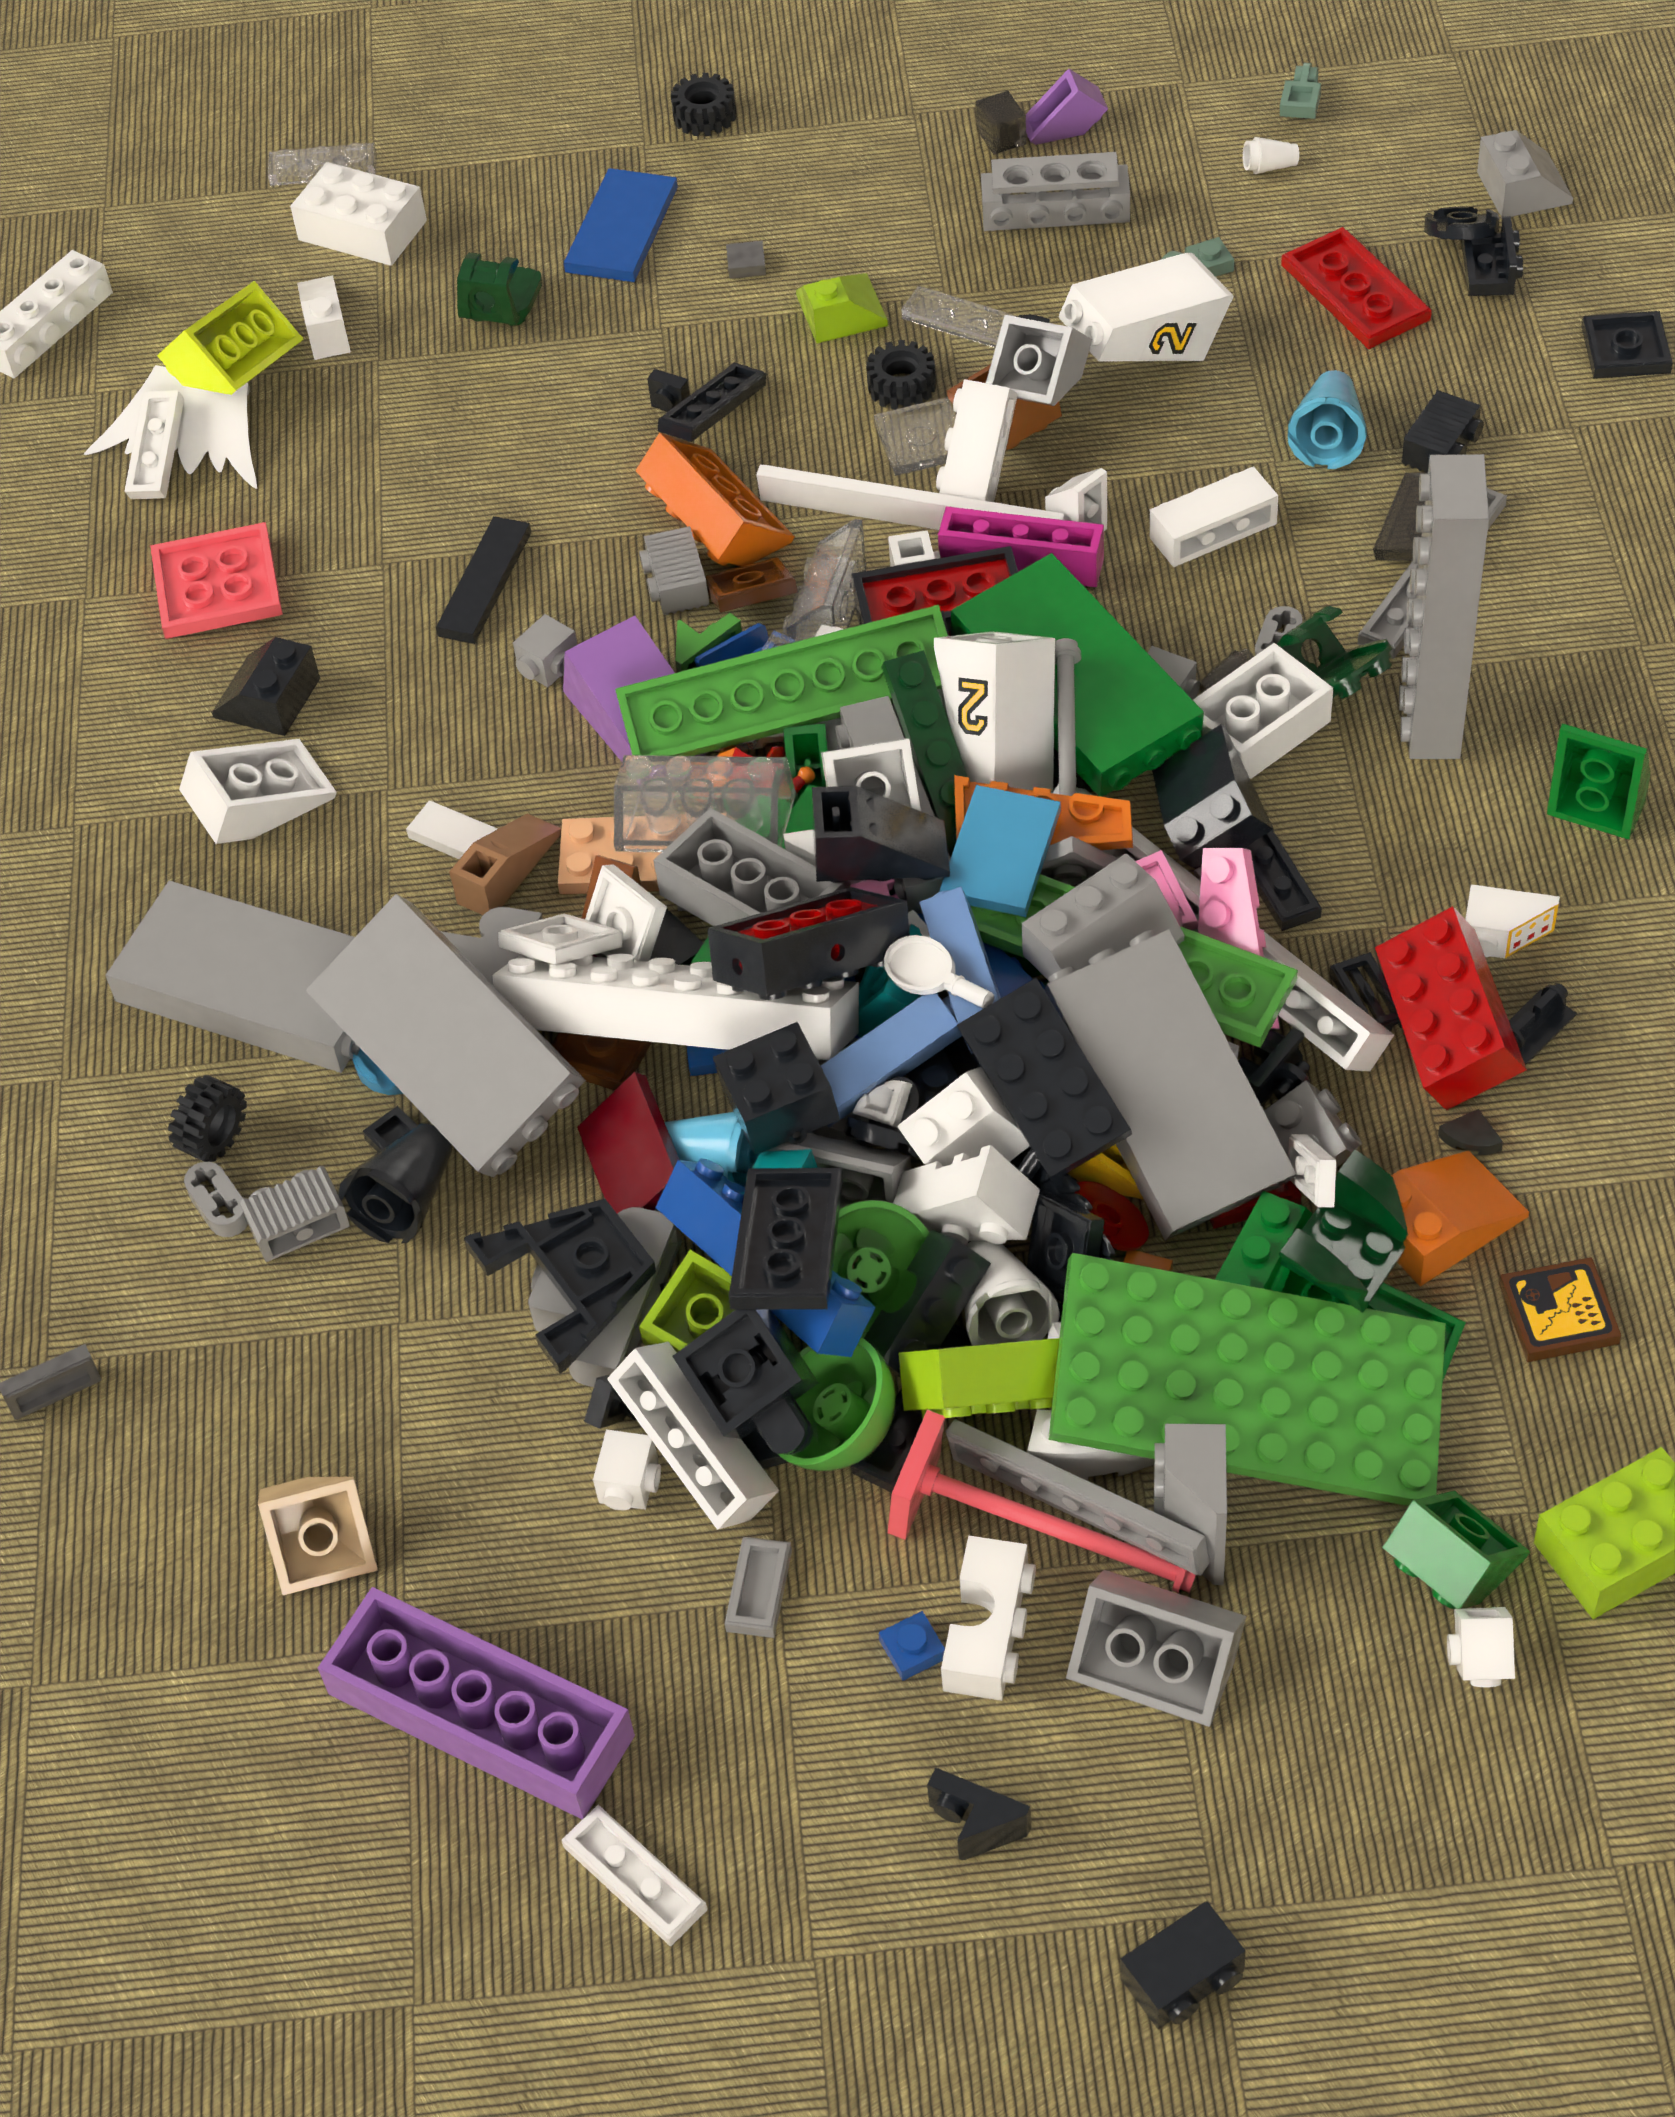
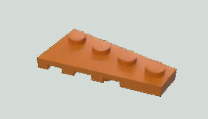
(1090, 818)

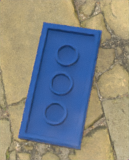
(621, 225)

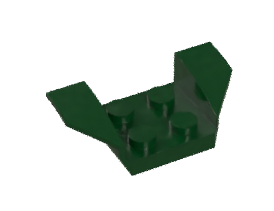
(1356, 1241)

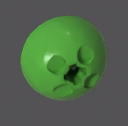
(886, 1243)
(846, 1408)

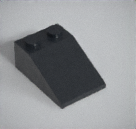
(1209, 798)

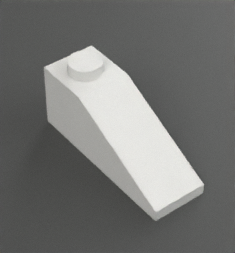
(323, 317)

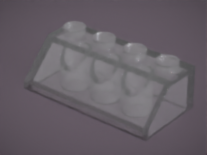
(666, 794)

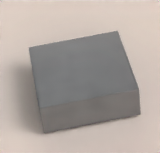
(745, 259)

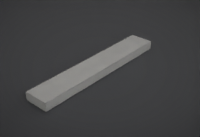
(1391, 615)
(1078, 1497)

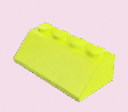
(231, 343)

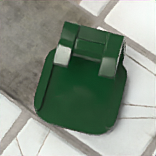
(496, 290)
(1337, 667)

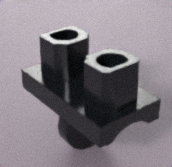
(1282, 1066)

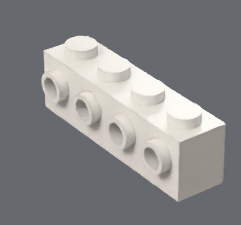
(50, 310)
(712, 1467)

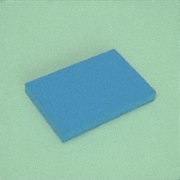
(1002, 849)

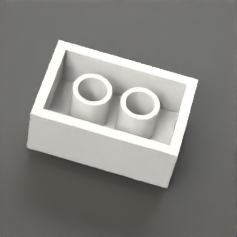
(358, 213)
(1267, 707)

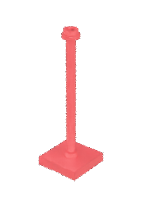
(923, 1478)

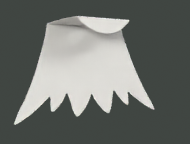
(207, 424)

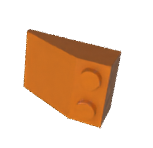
(1451, 1212)

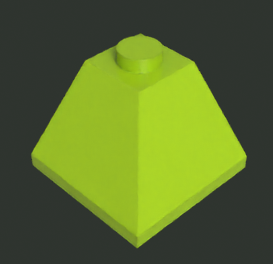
(841, 307)

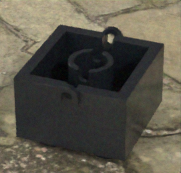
(776, 1088)

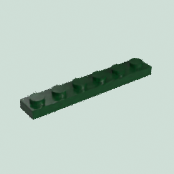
(929, 734)

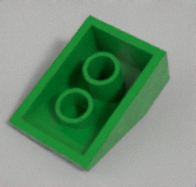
(1598, 781)

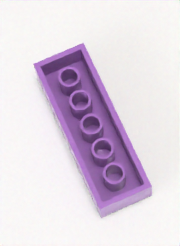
(477, 1702)

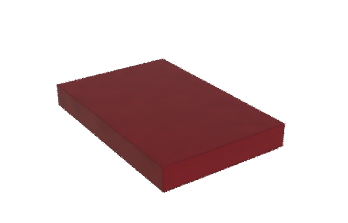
(629, 1146)

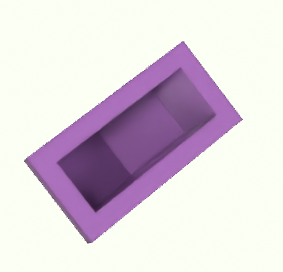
(1065, 110)

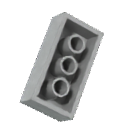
(732, 872)

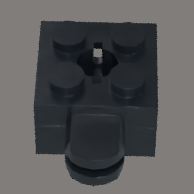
(751, 1379)

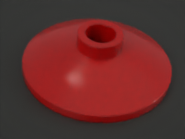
(1122, 1220)

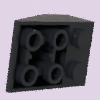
(874, 838)

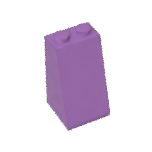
(608, 662)

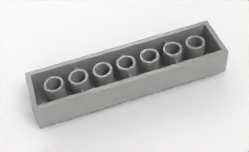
(1445, 605)

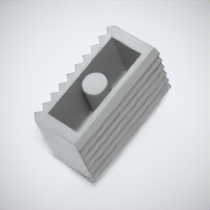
(675, 570)
(294, 1213)

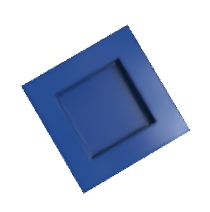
(912, 1645)

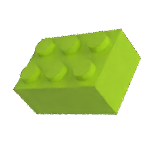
(980, 1378)
(1614, 1534)

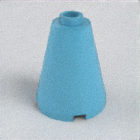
(1328, 423)
(714, 1139)

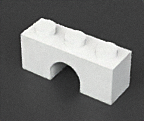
(980, 1657)

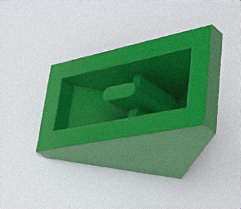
(804, 749)

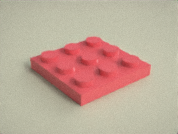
(215, 580)

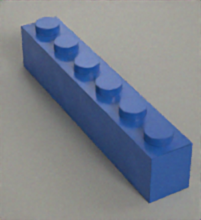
(709, 1213)

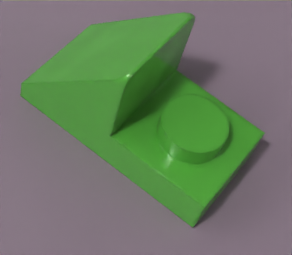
(692, 644)

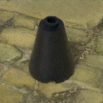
(397, 1185)

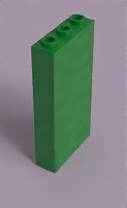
(1125, 703)

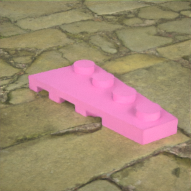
(1230, 900)

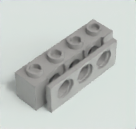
(1055, 209)

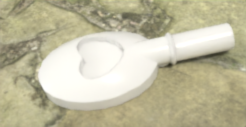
(927, 968)

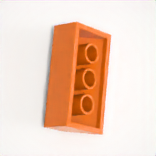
(711, 501)

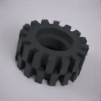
(703, 104)
(901, 360)
(207, 1118)

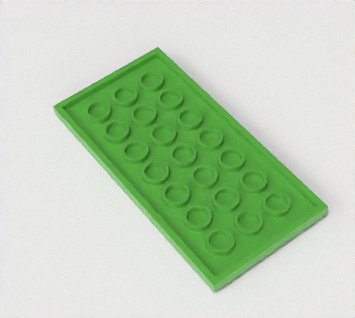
(1298, 1380)

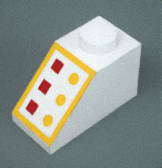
(1509, 918)

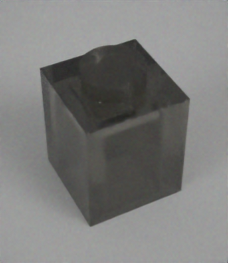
(1001, 122)

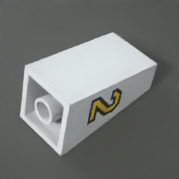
(1150, 311)
(1001, 705)

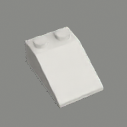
(253, 788)

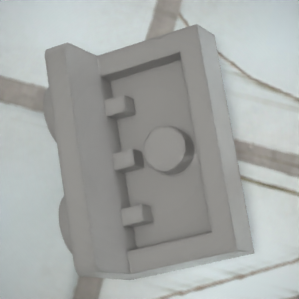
(1315, 1114)

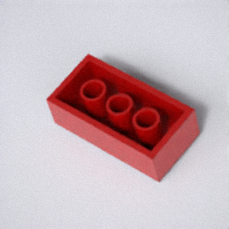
(1450, 1009)

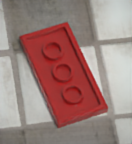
(1356, 287)

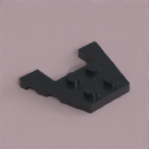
(588, 1260)

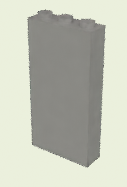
(234, 974)
(446, 1037)
(1165, 1062)

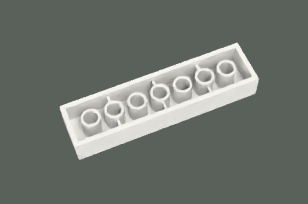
(672, 1003)

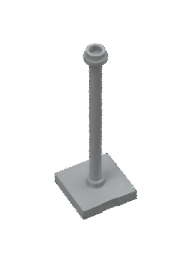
(1070, 859)

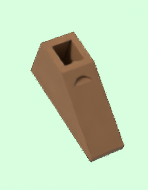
(501, 862)

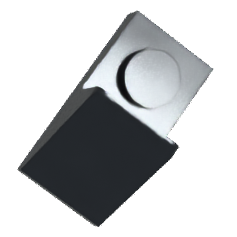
(989, 1816)

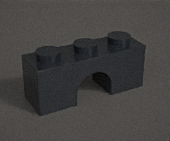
(945, 1282)

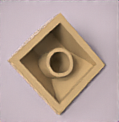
(316, 1532)

